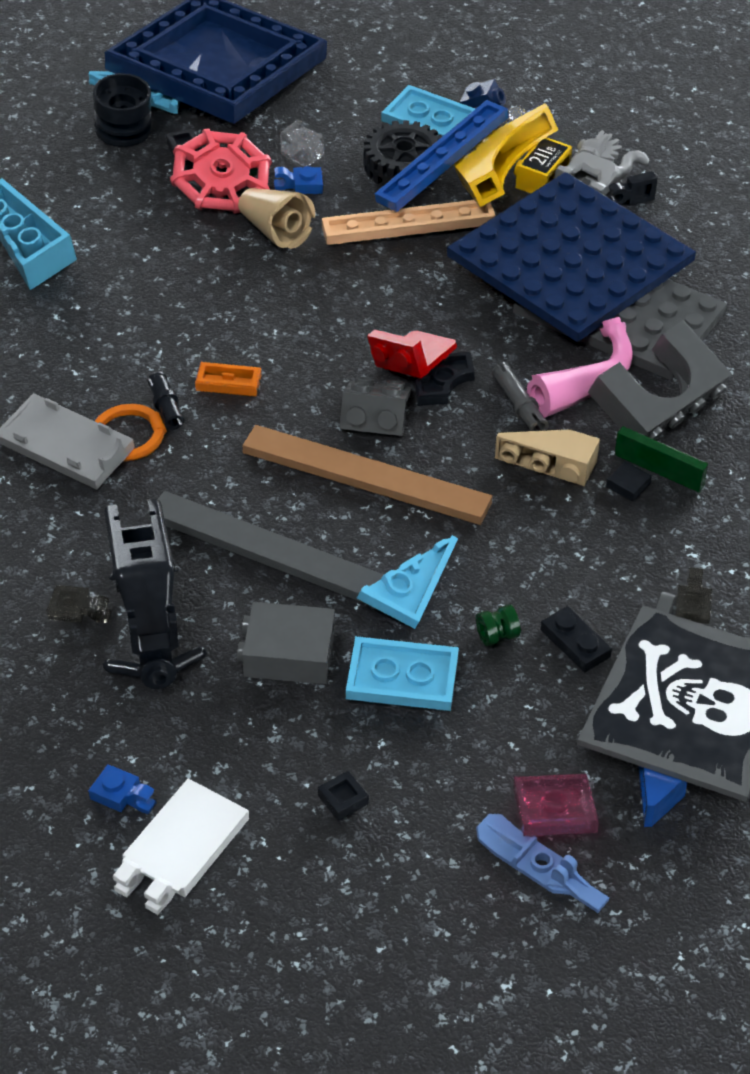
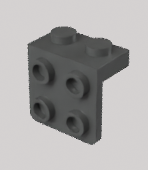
(374, 406)

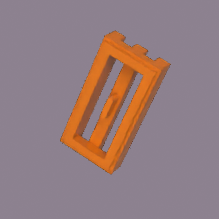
(228, 379)

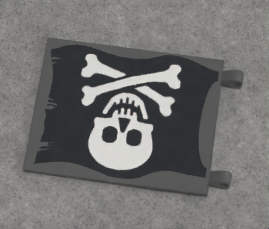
(678, 702)

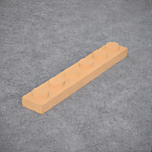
(405, 221)

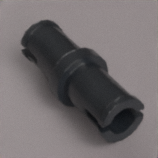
(165, 400)

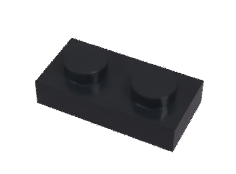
(576, 639)

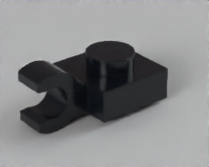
(179, 138)

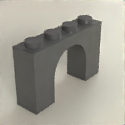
(692, 364)

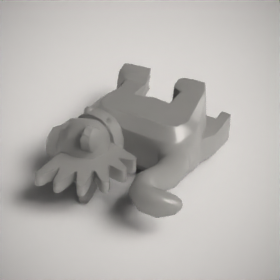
(596, 165)

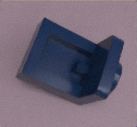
(478, 92)

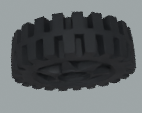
(394, 148)

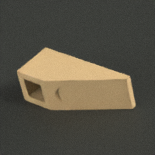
(553, 452)

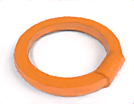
(143, 411)

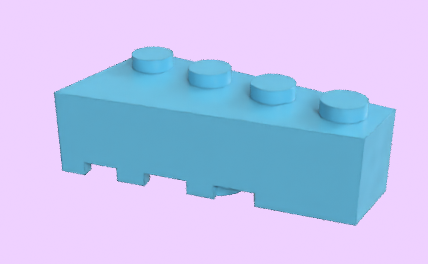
(32, 238)

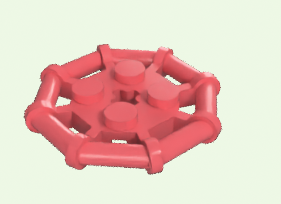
(216, 182)

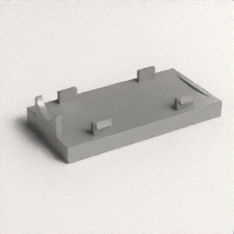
(65, 441)

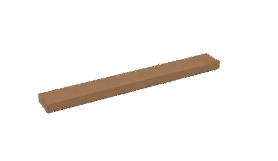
(368, 474)

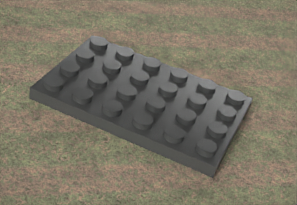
(651, 318)

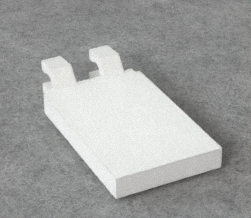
(179, 844)

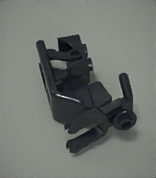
(145, 581)

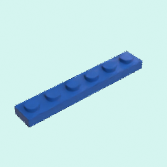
(441, 155)

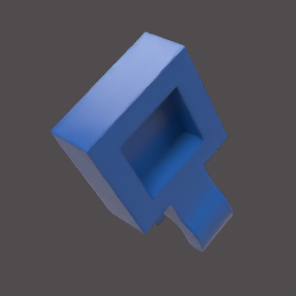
(303, 179)
(119, 788)

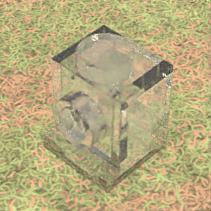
(301, 144)

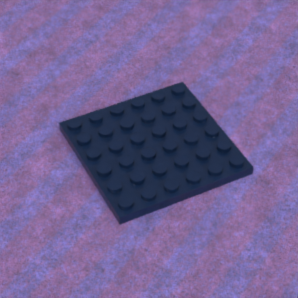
(571, 255)

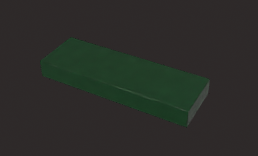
(661, 459)

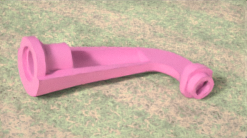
(570, 386)

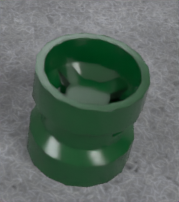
(498, 625)

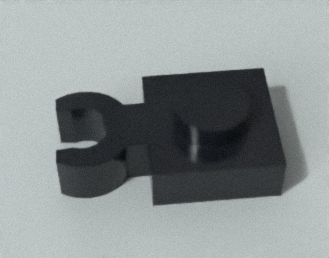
(637, 190)

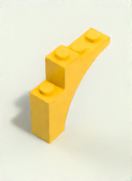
(487, 166)

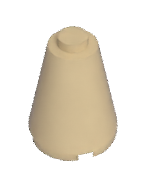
(279, 215)

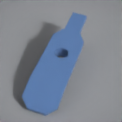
(522, 852)

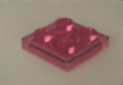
(555, 805)

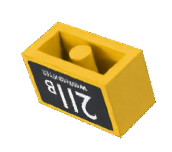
(541, 164)

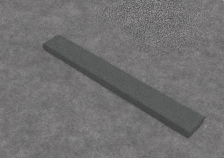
(266, 546)

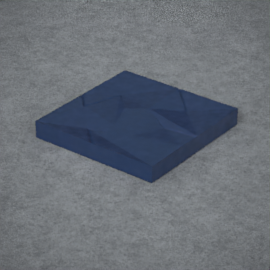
(217, 56)

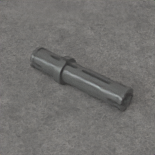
(525, 407)

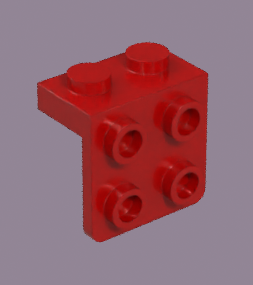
(410, 354)

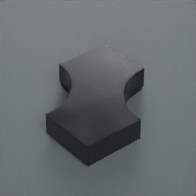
(441, 380)

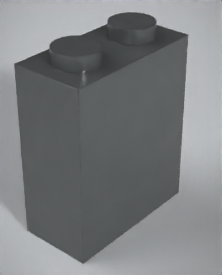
(287, 642)

